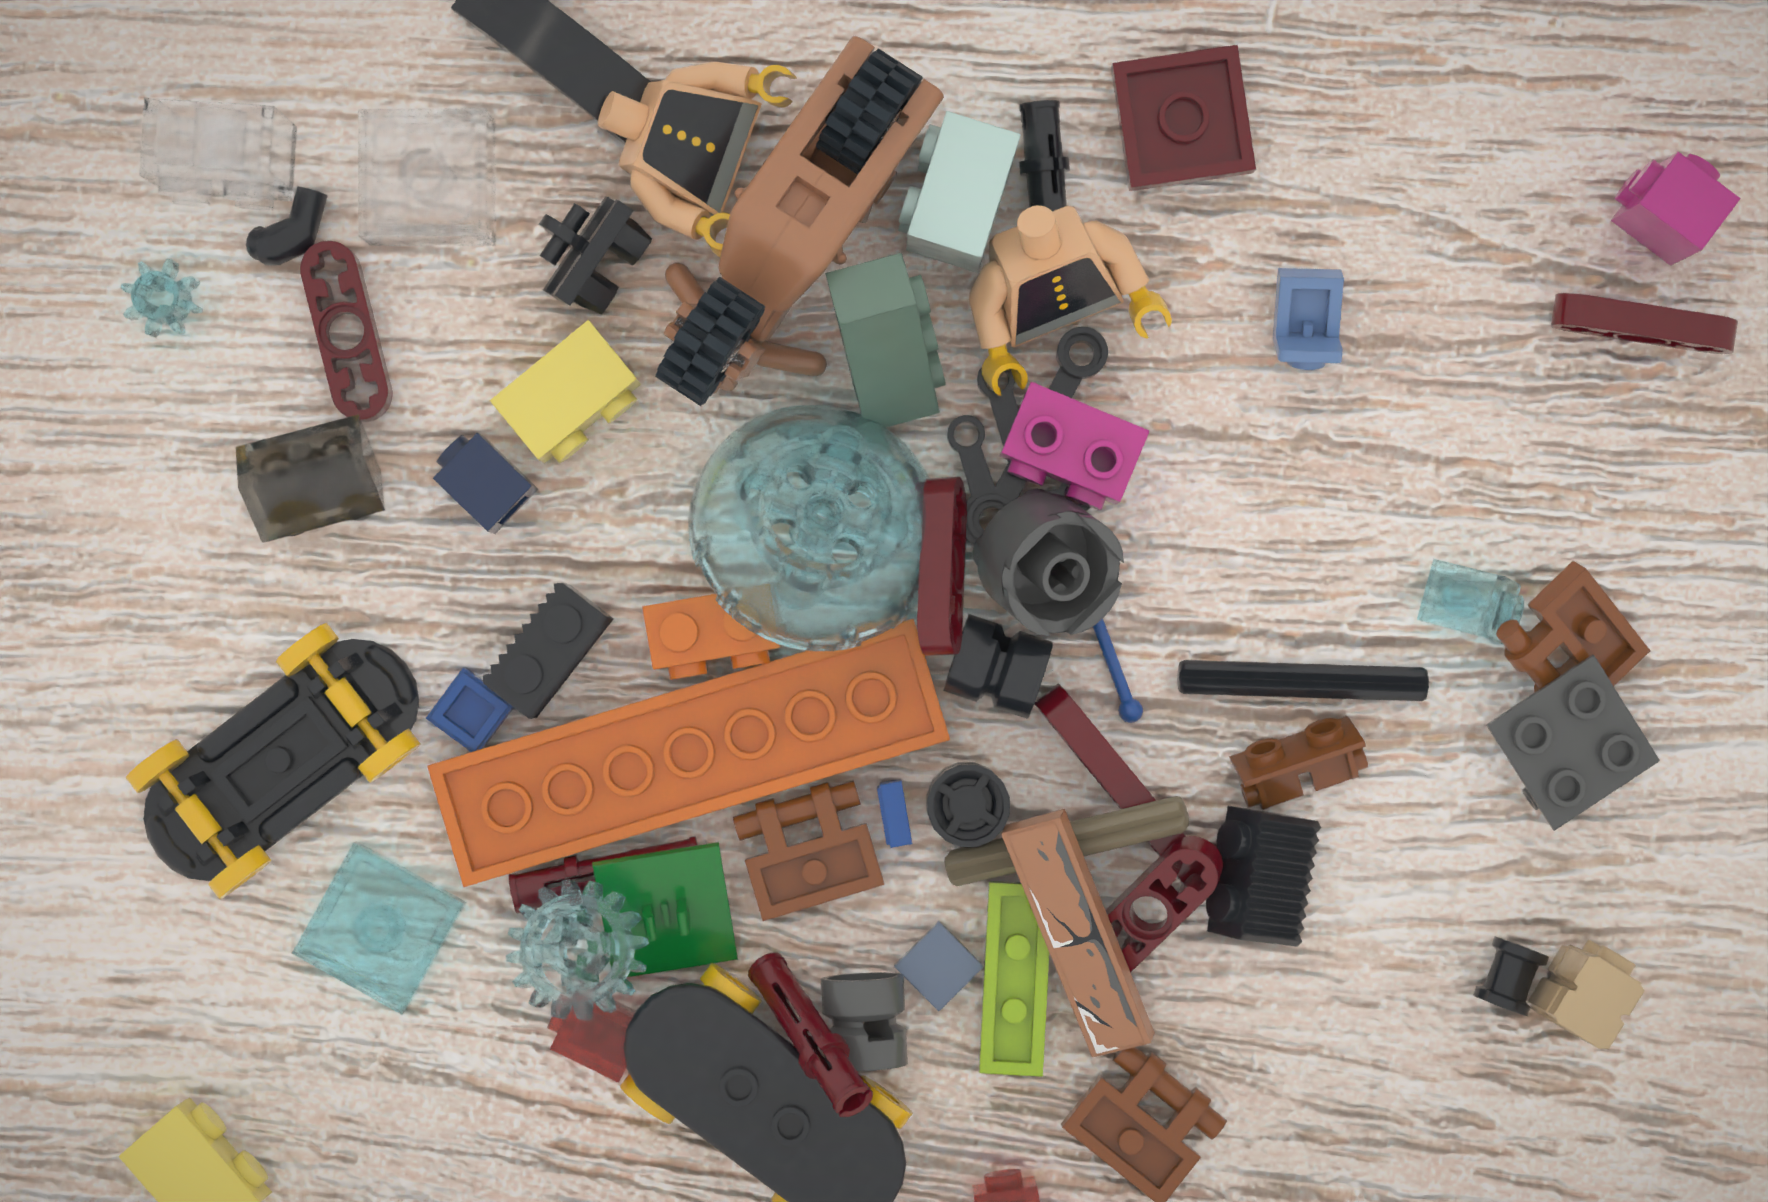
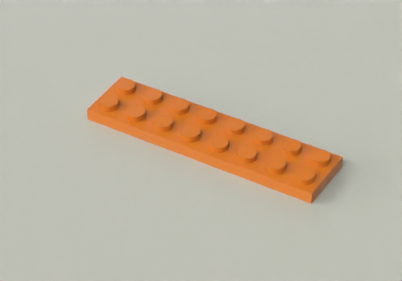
(686, 754)

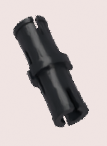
(1043, 154)

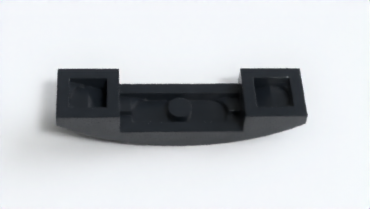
(556, 50)

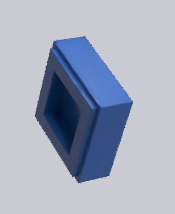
(469, 711)
(894, 813)

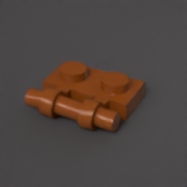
(1580, 620)
(814, 869)
(1132, 1139)

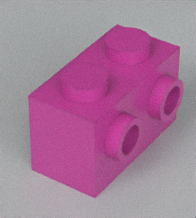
(1674, 206)
(1074, 446)

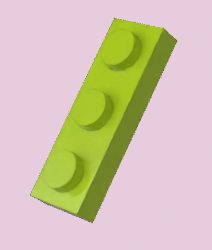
(1013, 985)

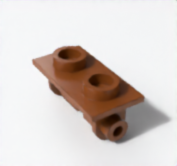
(1326, 749)

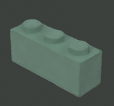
(887, 339)

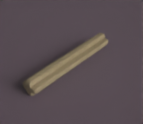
(1093, 834)

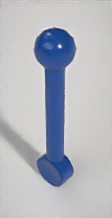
(1130, 709)

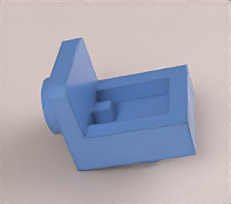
(1308, 317)

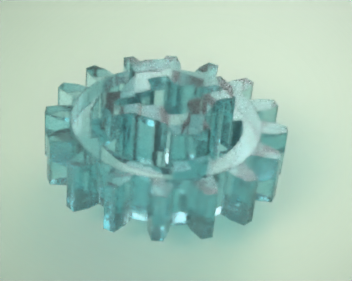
(571, 924)

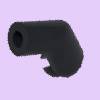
(291, 236)

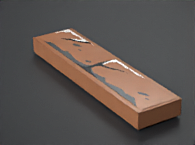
(1078, 933)

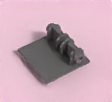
(1572, 743)

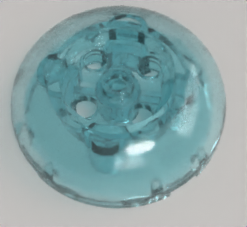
(799, 589)

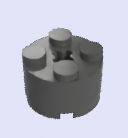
(1049, 563)

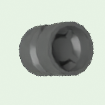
(869, 999)

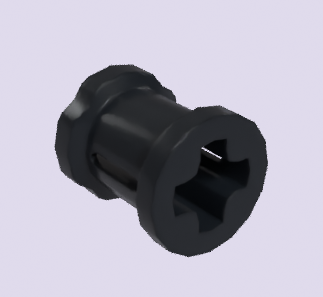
(1511, 976)

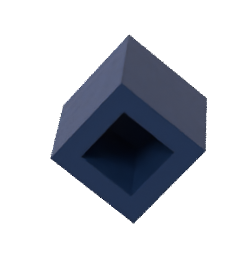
(483, 481)

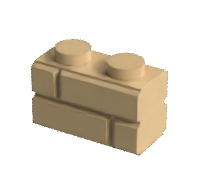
(1588, 993)

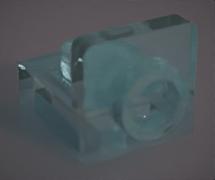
(1469, 600)

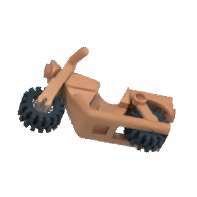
(795, 221)

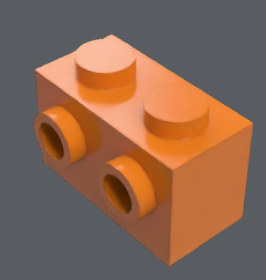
(699, 630)

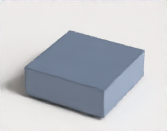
(938, 965)

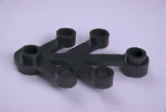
(1004, 407)

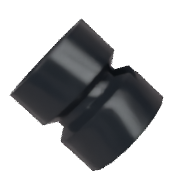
(998, 666)
(967, 804)

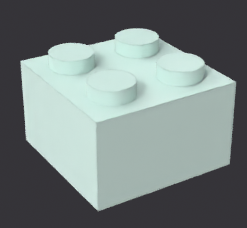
(962, 190)

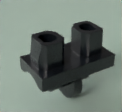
(606, 230)

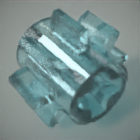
(160, 281)

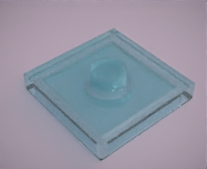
(379, 927)

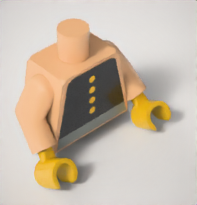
(690, 141)
(1049, 277)

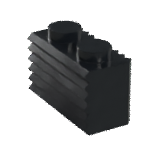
(547, 650)
(1263, 876)

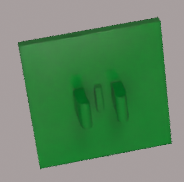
(680, 906)

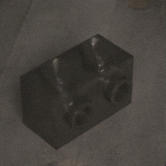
(309, 478)

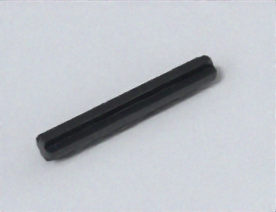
(1303, 680)

